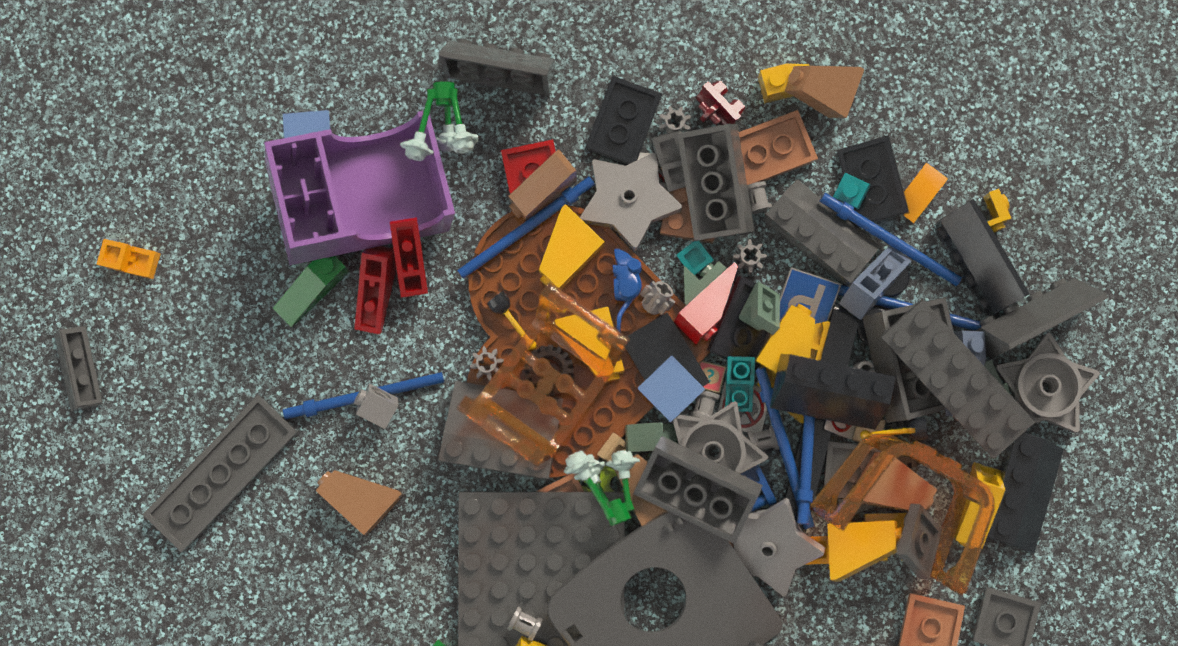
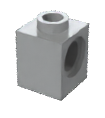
(376, 405)

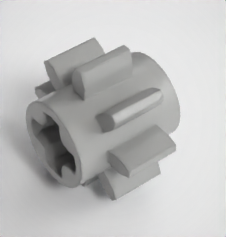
(678, 116)
(748, 249)
(657, 297)
(480, 360)

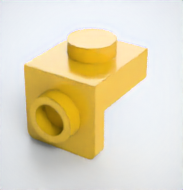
(998, 209)

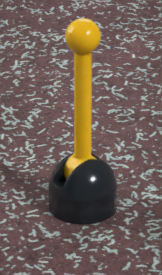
(500, 305)
(916, 430)

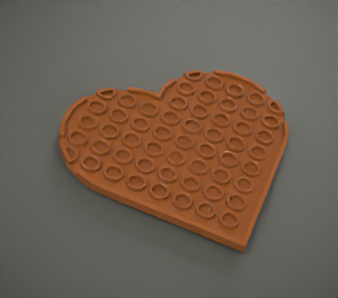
(518, 275)

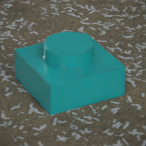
(851, 190)
(695, 257)

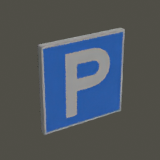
(810, 291)

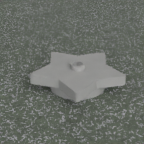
(629, 217)
(1065, 381)
(722, 431)
(775, 546)

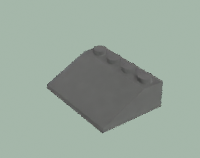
(497, 67)
(1038, 315)
(909, 395)
(472, 446)

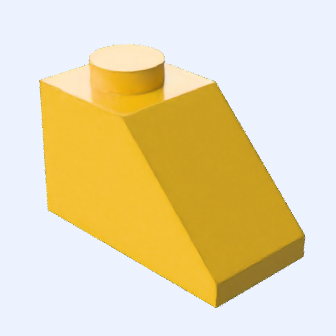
(774, 81)

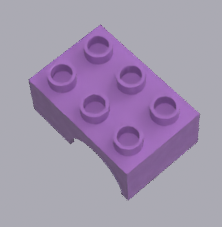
(344, 191)

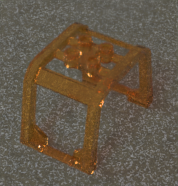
(533, 445)
(965, 488)

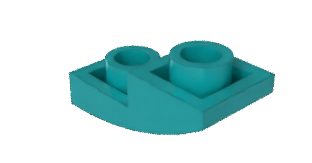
(740, 382)

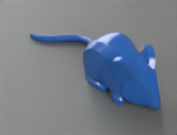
(627, 282)

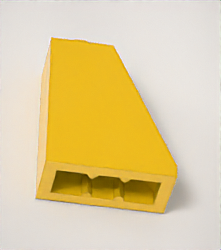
(569, 249)
(587, 335)
(792, 337)
(991, 478)
(860, 546)

